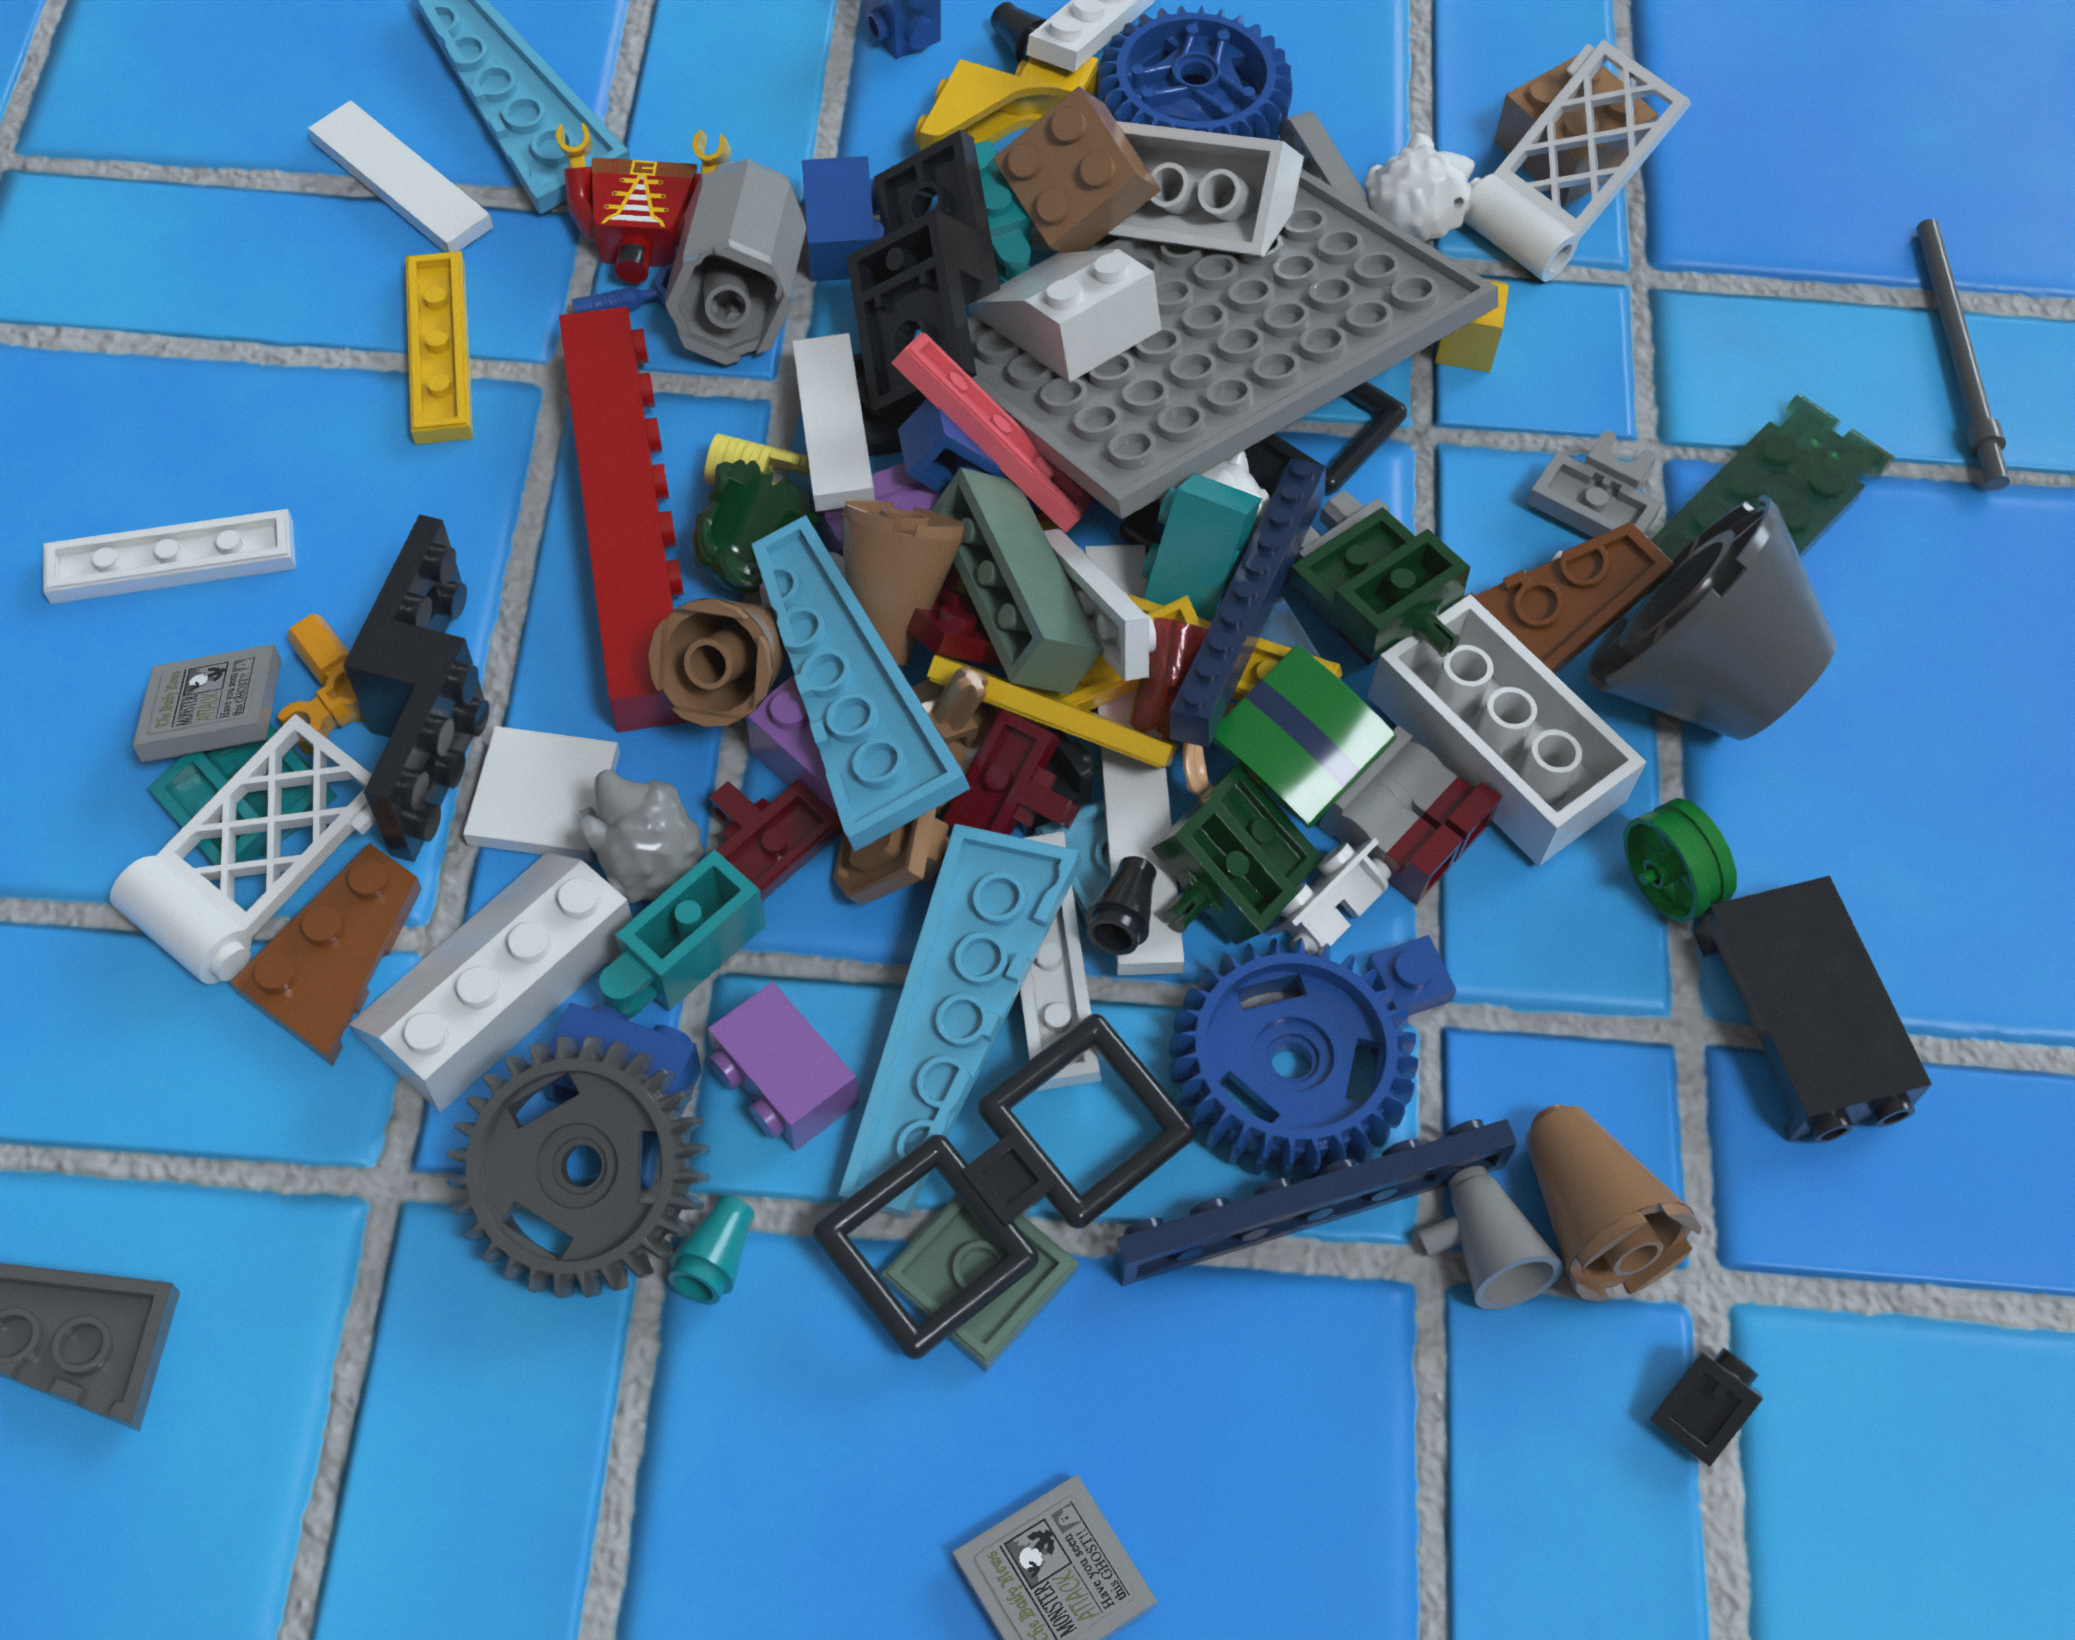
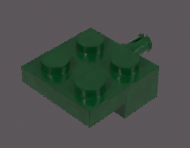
(1384, 584)
(1235, 858)

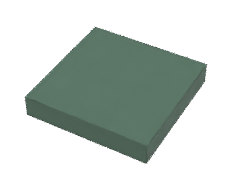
(957, 1251)

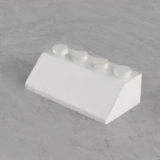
(1214, 189)
(496, 977)

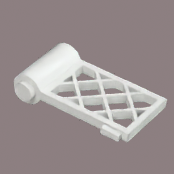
(1529, 223)
(194, 917)

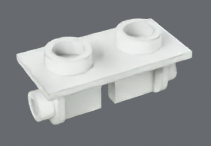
(1346, 879)

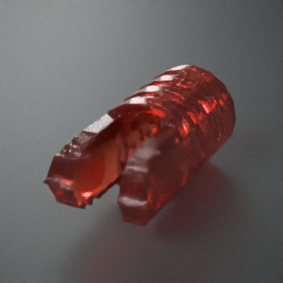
(1168, 666)

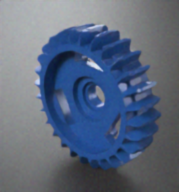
(1202, 46)
(1324, 1026)

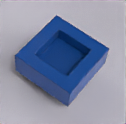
(1415, 974)

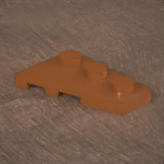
(1579, 595)
(323, 960)

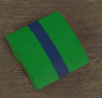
(1303, 736)

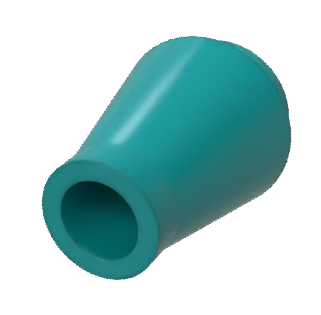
(711, 1254)

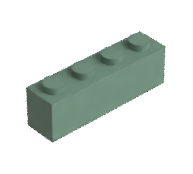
(1018, 584)

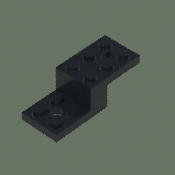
(922, 266)
(417, 689)

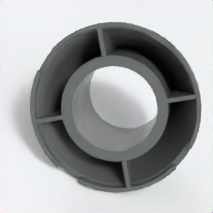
(1724, 634)

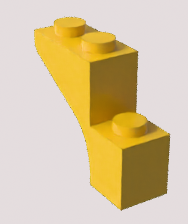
(997, 103)

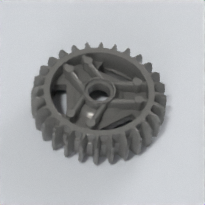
(529, 1166)

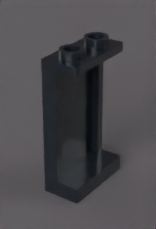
(1817, 1008)

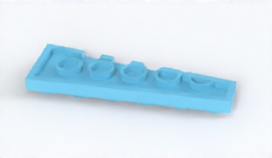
(517, 96)
(865, 718)
(965, 973)

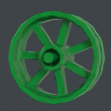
(1680, 860)

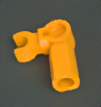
(325, 657)

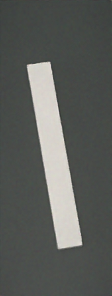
(1137, 797)

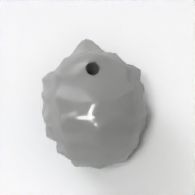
(640, 835)

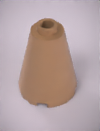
(897, 564)
(716, 659)
(1605, 1205)

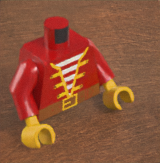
(633, 205)

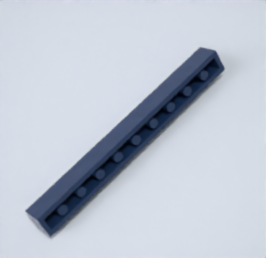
(1247, 604)

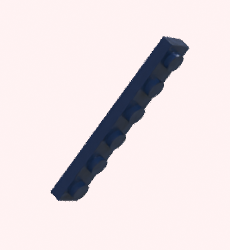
(1288, 1208)

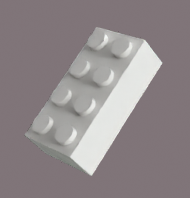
(1510, 724)

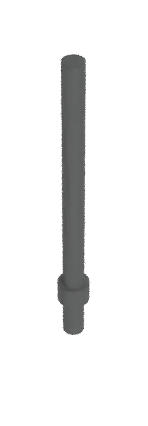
(1984, 432)

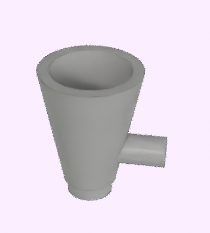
(1500, 1246)

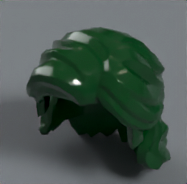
(740, 512)

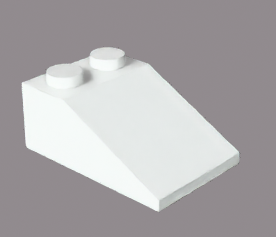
(1075, 309)

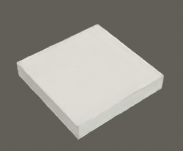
(535, 792)

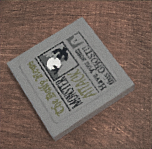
(207, 703)
(1055, 1571)

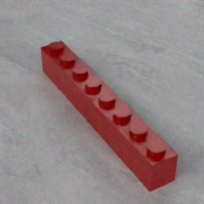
(622, 506)

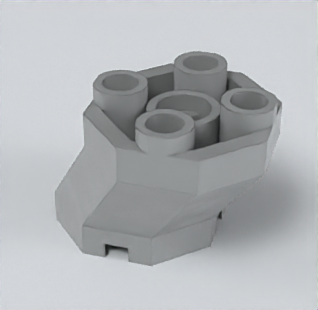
(736, 261)

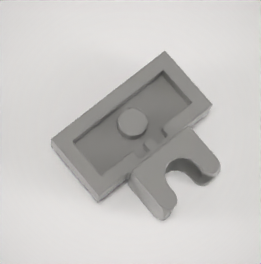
(1599, 492)

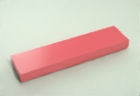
(992, 430)

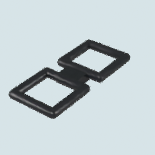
(1271, 455)
(1003, 1186)

